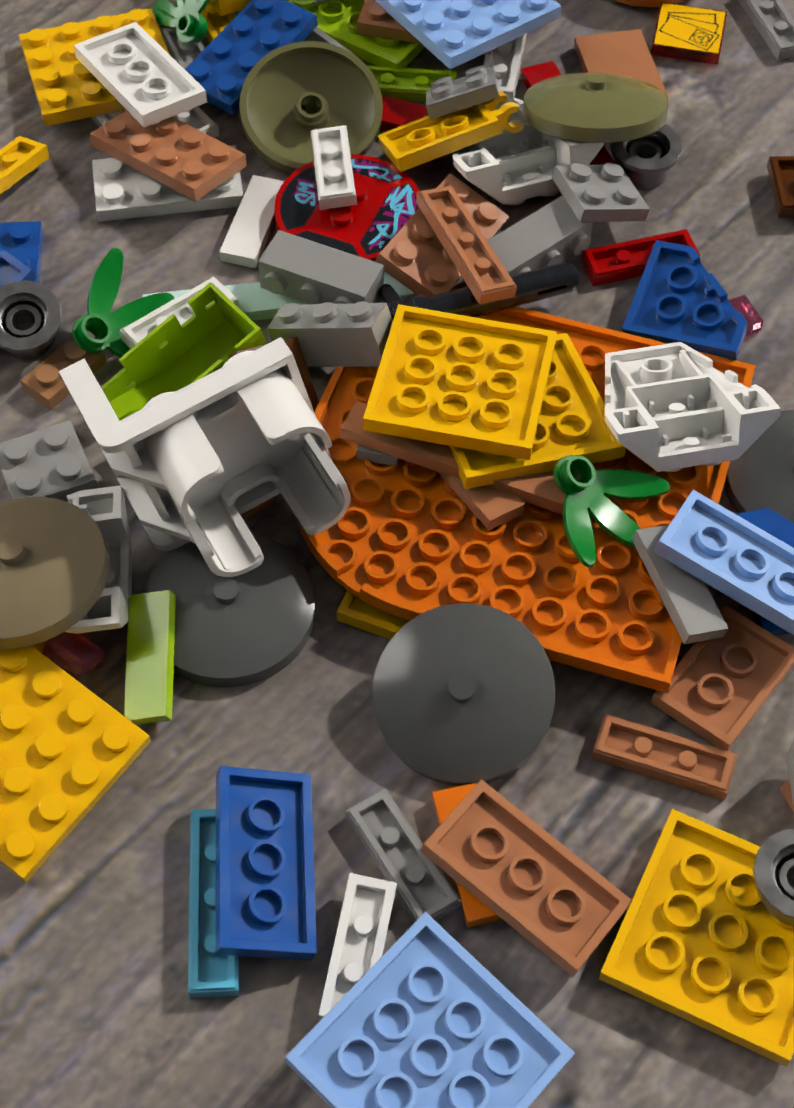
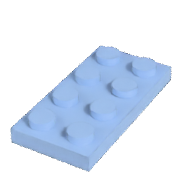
(732, 558)

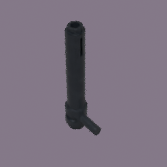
(531, 287)

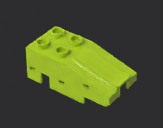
(186, 355)

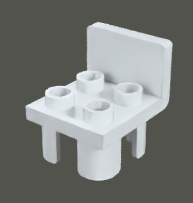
(218, 451)

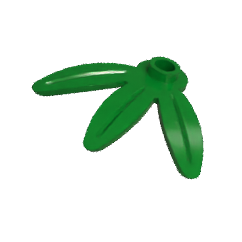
(184, 17)
(101, 297)
(587, 492)

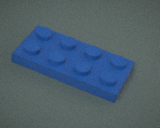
(242, 43)
(264, 864)

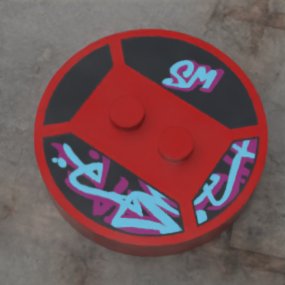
(383, 207)

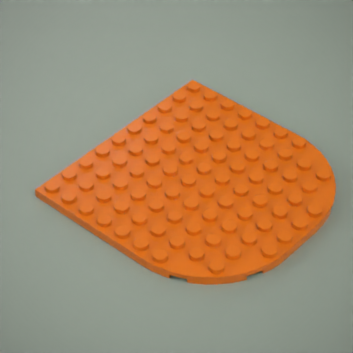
(420, 547)

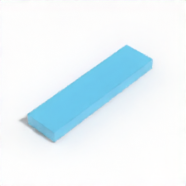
(207, 973)

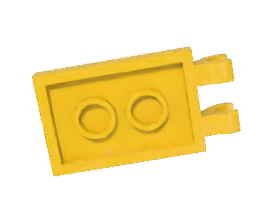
(436, 137)

